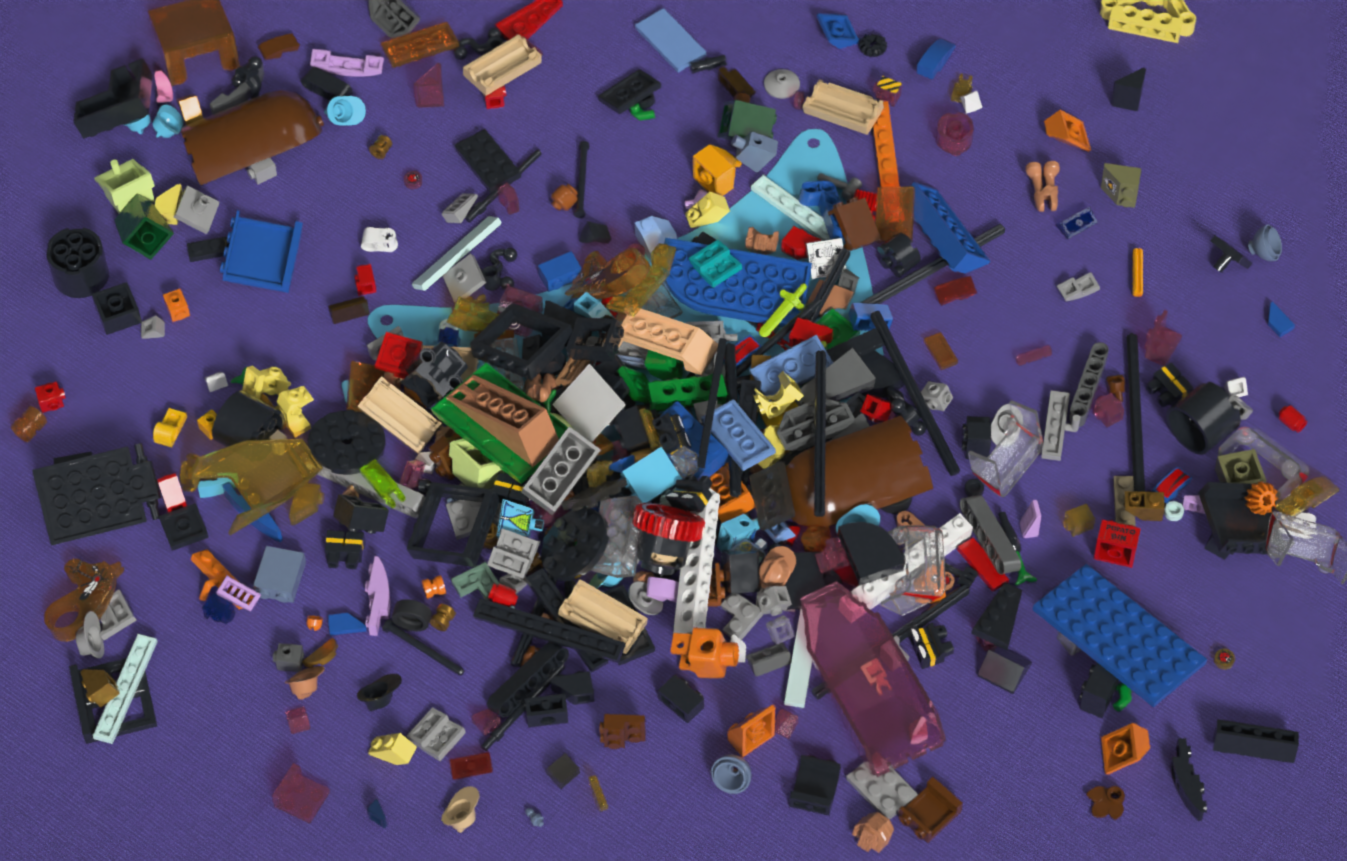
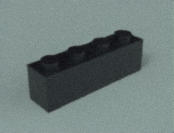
(1255, 741)

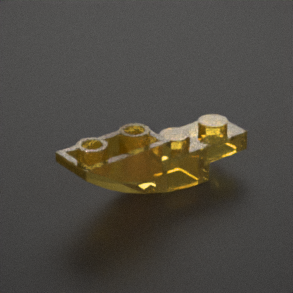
(1307, 495)

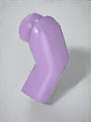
(689, 203)

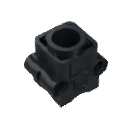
(434, 373)

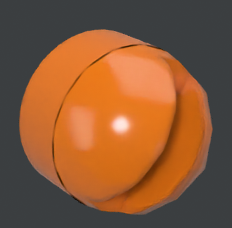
(314, 621)

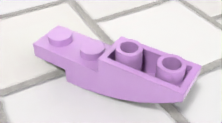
(378, 595)

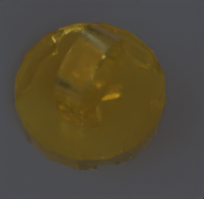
(189, 484)

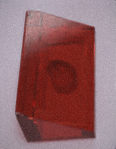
(471, 765)

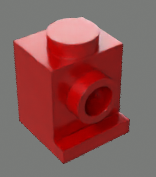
(365, 280)

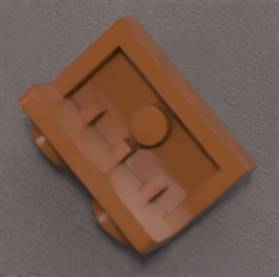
(716, 591)

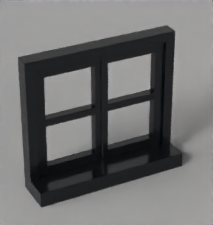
(85, 706)

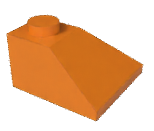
(1067, 130)
(1124, 747)

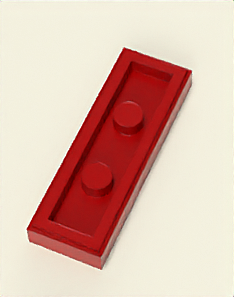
(979, 561)

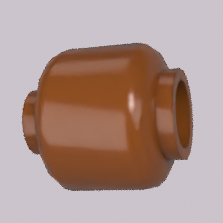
(564, 197)

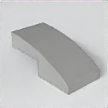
(1078, 288)

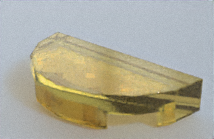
(598, 794)

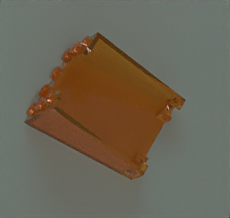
(192, 30)

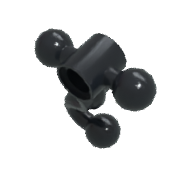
(494, 41)
(249, 74)
(493, 273)
(906, 410)

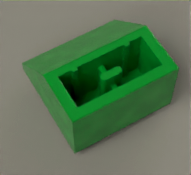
(663, 366)

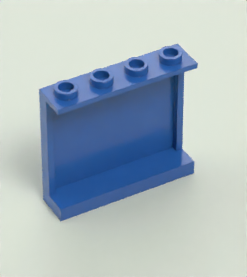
(261, 253)

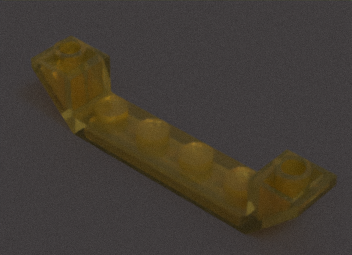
(661, 262)

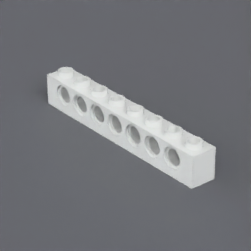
(696, 574)
(872, 593)

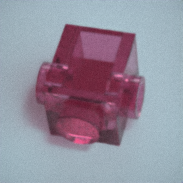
(1108, 410)

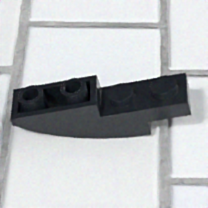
(1186, 783)

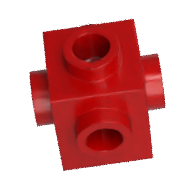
(50, 396)

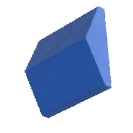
(838, 30)

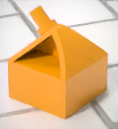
(715, 169)

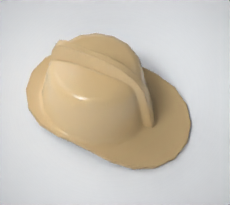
(461, 809)

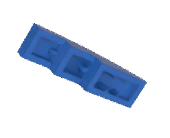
(264, 524)

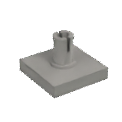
(196, 209)

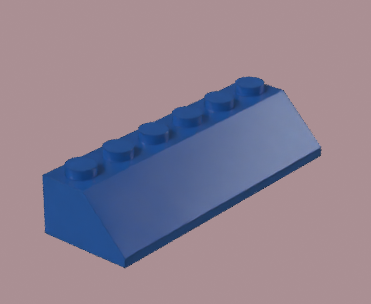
(946, 231)

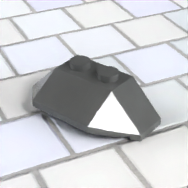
(393, 16)
(798, 424)

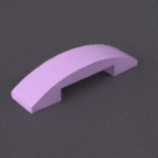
(346, 66)

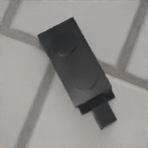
(207, 249)

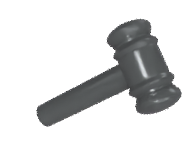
(848, 189)

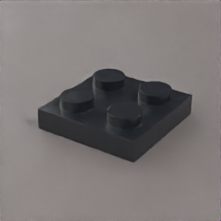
(183, 526)

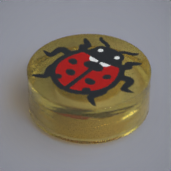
(1224, 659)

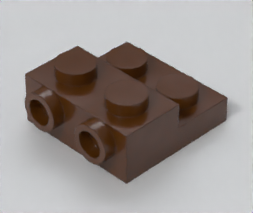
(440, 456)
(622, 728)

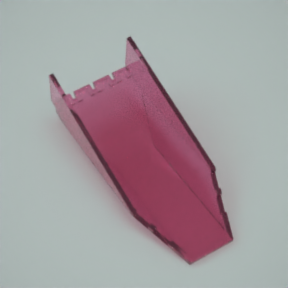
(869, 680)

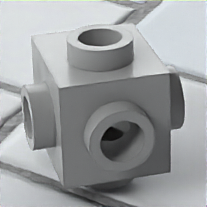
(937, 395)
(774, 600)

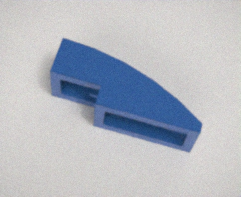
(935, 58)

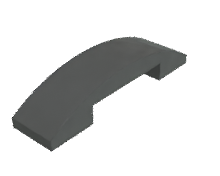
(238, 96)

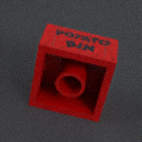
(1117, 543)

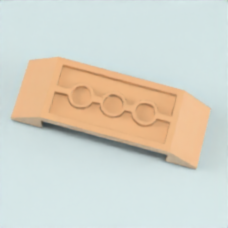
(669, 338)

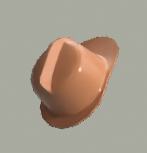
(777, 567)
(305, 681)

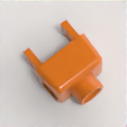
(714, 657)

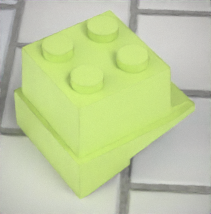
(125, 182)
(472, 466)

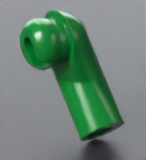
(640, 114)
(1125, 697)

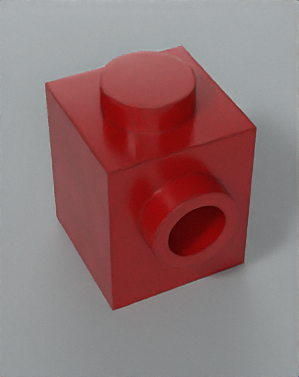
(496, 98)
(876, 408)

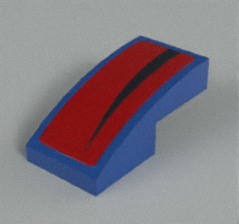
(745, 349)
(1172, 484)

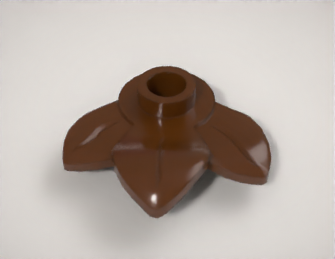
(1104, 804)

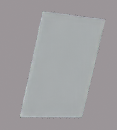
(589, 404)

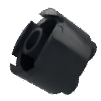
(898, 254)

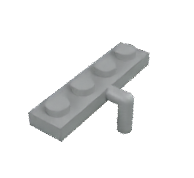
(1057, 425)

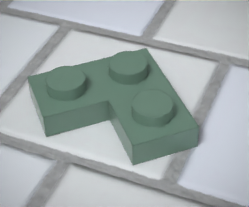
(473, 579)

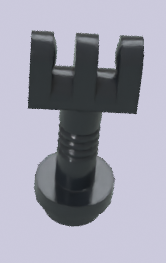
(965, 577)

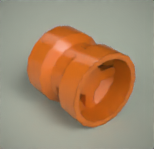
(433, 586)

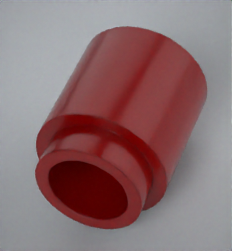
(1292, 418)
(503, 595)

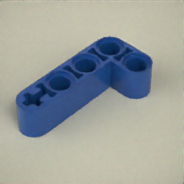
(824, 196)

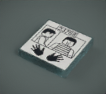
(823, 255)

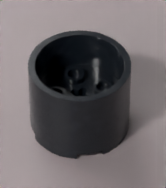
(77, 262)
(1203, 418)
(245, 419)

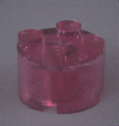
(955, 133)

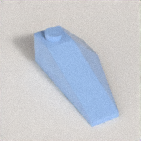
(652, 232)

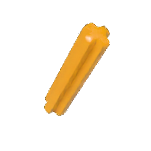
(1137, 272)

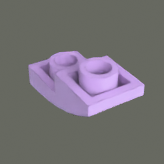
(662, 589)

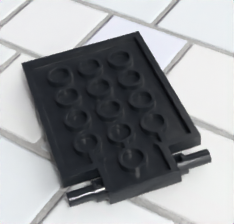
(96, 494)

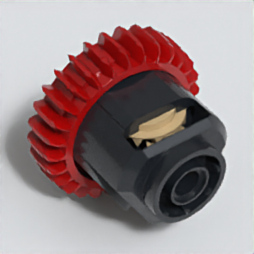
(665, 536)

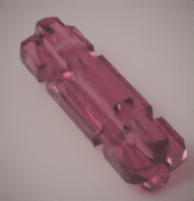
(1033, 355)

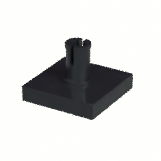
(1228, 255)

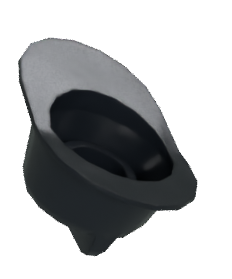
(380, 692)

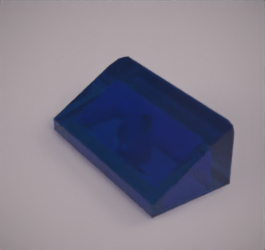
(1077, 223)

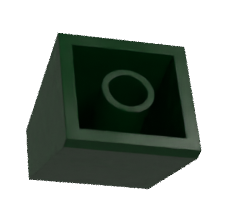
(743, 117)
(143, 227)

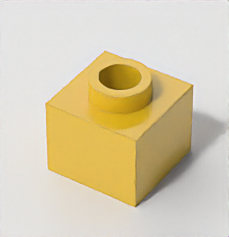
(206, 423)

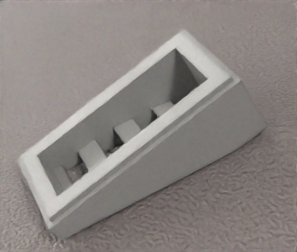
(459, 208)

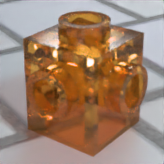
(815, 538)

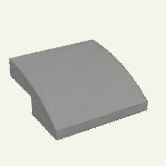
(513, 553)
(436, 734)

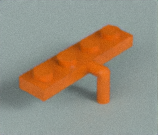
(216, 573)

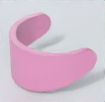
(164, 88)

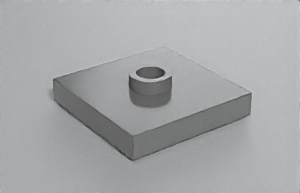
(464, 278)

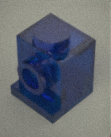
(449, 336)
(219, 609)

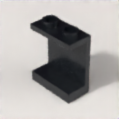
(815, 785)

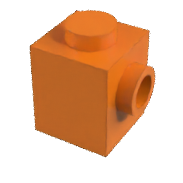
(176, 305)

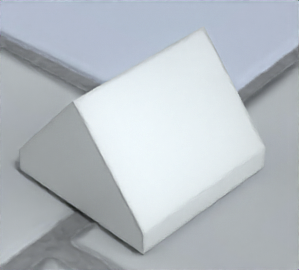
(216, 381)
(1236, 387)

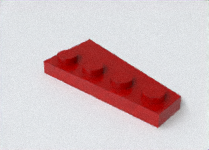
(528, 19)

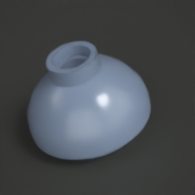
(1266, 243)
(727, 777)

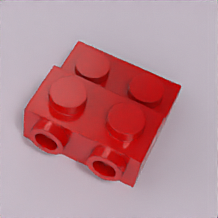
(396, 352)

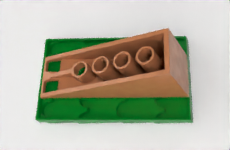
(501, 422)

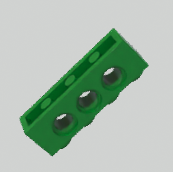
(694, 385)

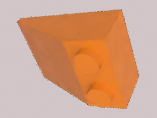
(730, 506)
(753, 731)

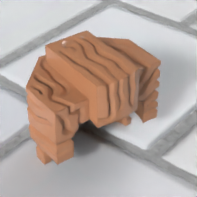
(761, 243)
(873, 832)

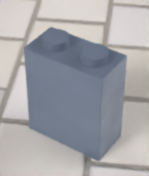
(279, 574)

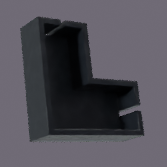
(120, 104)

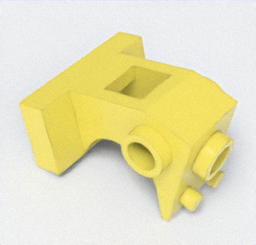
(269, 380)
(782, 399)
(290, 404)

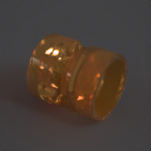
(31, 421)

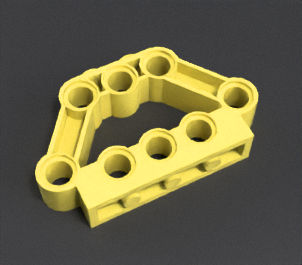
(1147, 23)

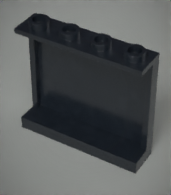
(1231, 521)

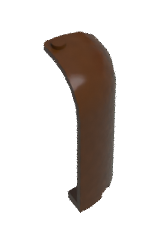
(249, 133)
(861, 468)

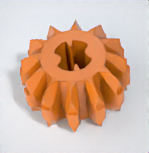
(1261, 498)

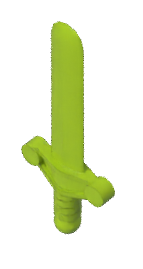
(791, 300)

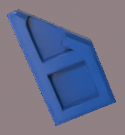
(1279, 321)
(344, 624)

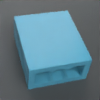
(651, 476)

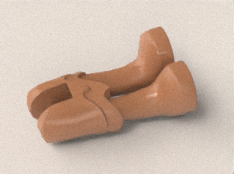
(1050, 192)
(540, 391)

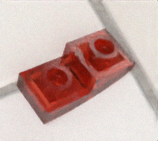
(952, 290)

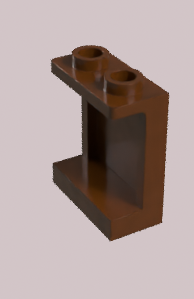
(856, 223)
(930, 810)

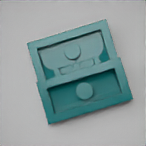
(715, 263)

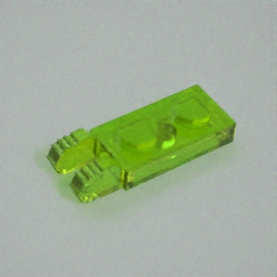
(381, 482)

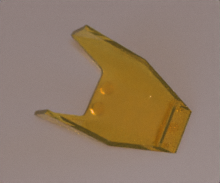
(262, 471)

